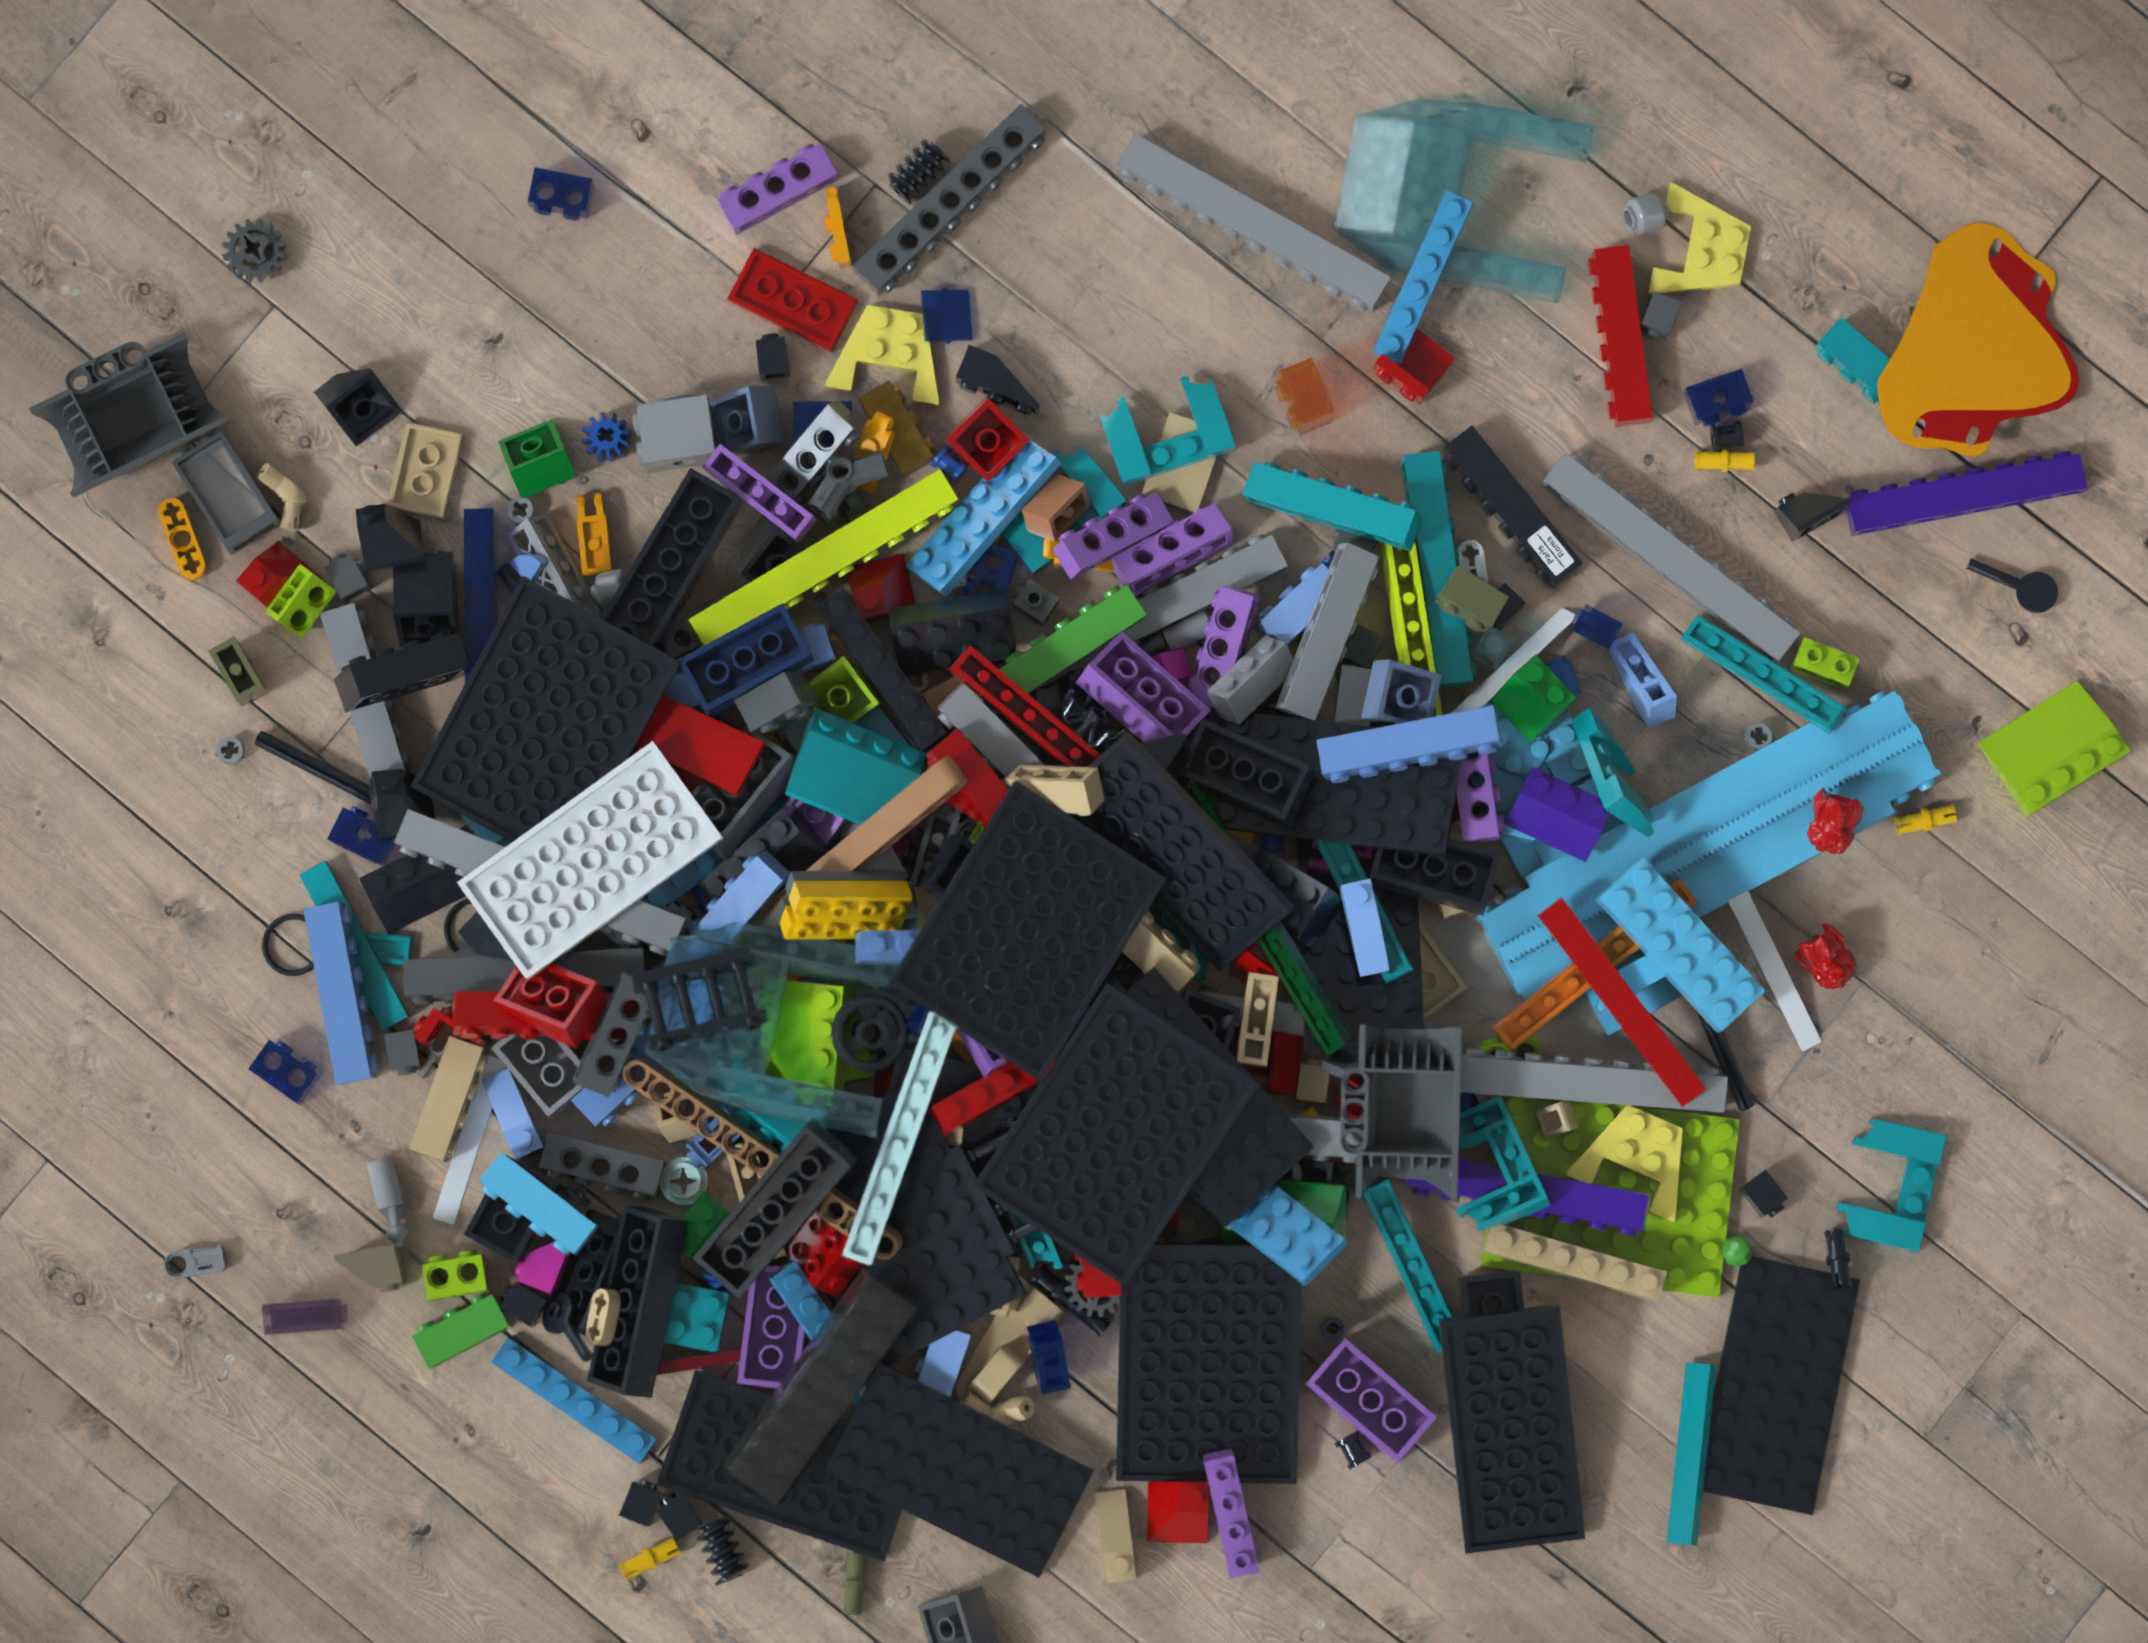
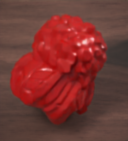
(1834, 822)
(1827, 958)

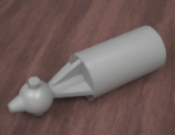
(1189, 630)
(388, 1197)

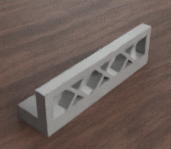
(560, 567)

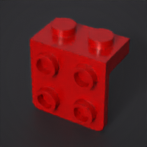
(1420, 368)
(429, 1027)
(819, 1255)

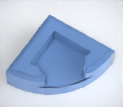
(529, 565)

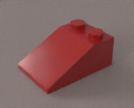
(553, 1002)

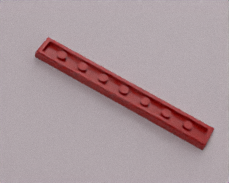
(1621, 1002)

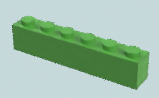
(1073, 639)

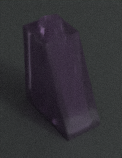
(304, 1317)

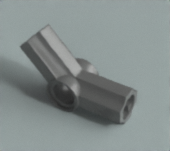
(834, 489)

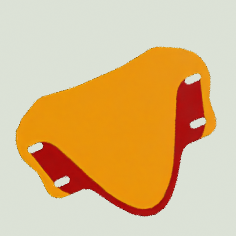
(1976, 346)

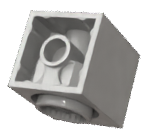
(674, 432)

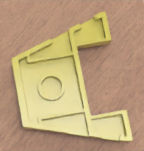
(1714, 248)
(891, 341)
(1643, 1146)

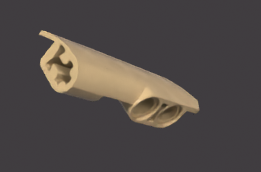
(1005, 1346)

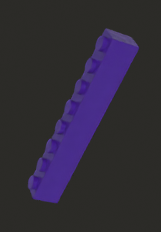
(1965, 494)
(1568, 1198)

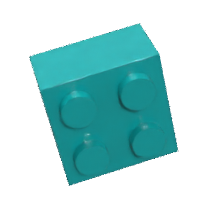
(697, 1318)

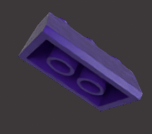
(1558, 814)

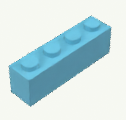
(537, 1203)

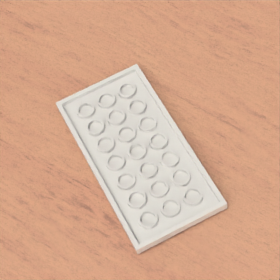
(590, 860)

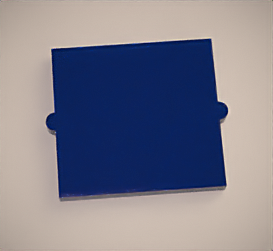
(946, 315)

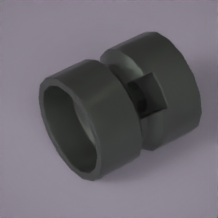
(854, 510)

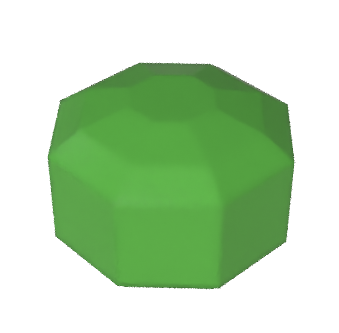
(1736, 1251)

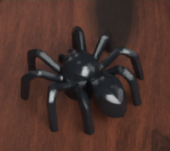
(1091, 721)

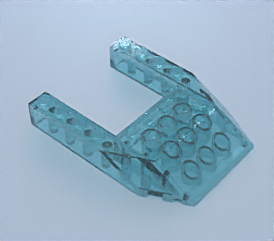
(1415, 152)
(736, 1062)

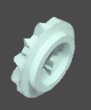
(674, 1171)

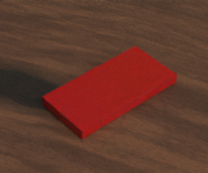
(792, 300)
(702, 745)

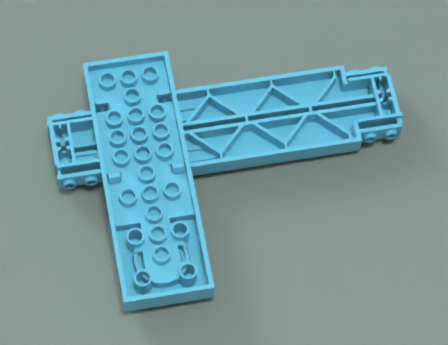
(1713, 836)

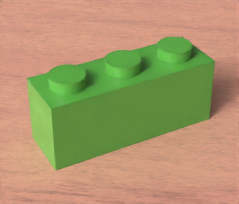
(460, 1330)

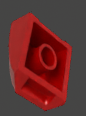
(1254, 961)

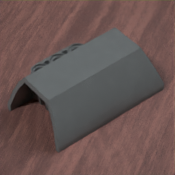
(129, 414)
(1407, 1106)

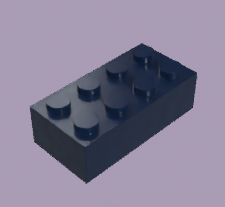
(745, 659)

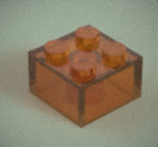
(1304, 396)

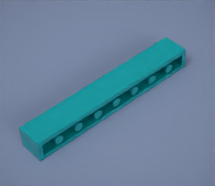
(1437, 559)

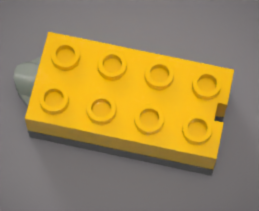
(844, 903)

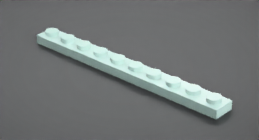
(899, 1140)

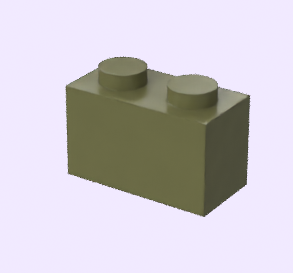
(1471, 599)
(237, 671)

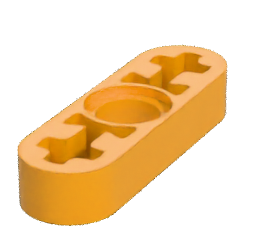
(182, 516)

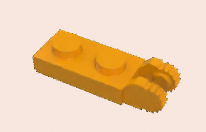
(593, 538)

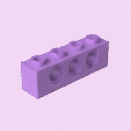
(795, 189)
(759, 493)
(1078, 558)
(1167, 563)
(1244, 606)
(1476, 829)
(1231, 1513)

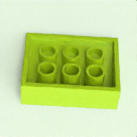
(2053, 748)
(803, 1035)

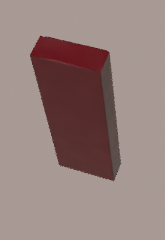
(699, 1362)

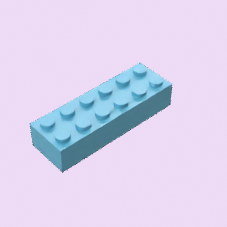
(1680, 945)

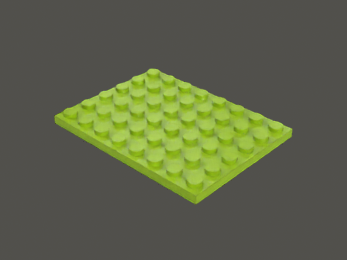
(1684, 1249)

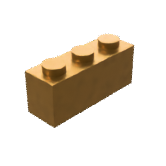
(908, 448)

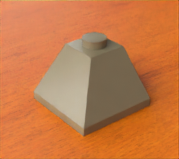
(376, 1266)

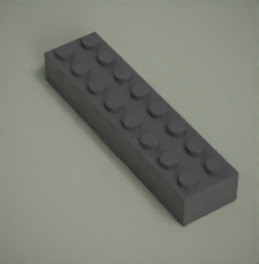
(441, 977)

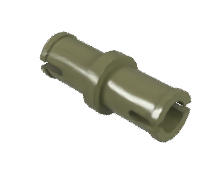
(854, 1584)

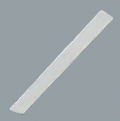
(1531, 647)
(1774, 970)
(467, 1148)

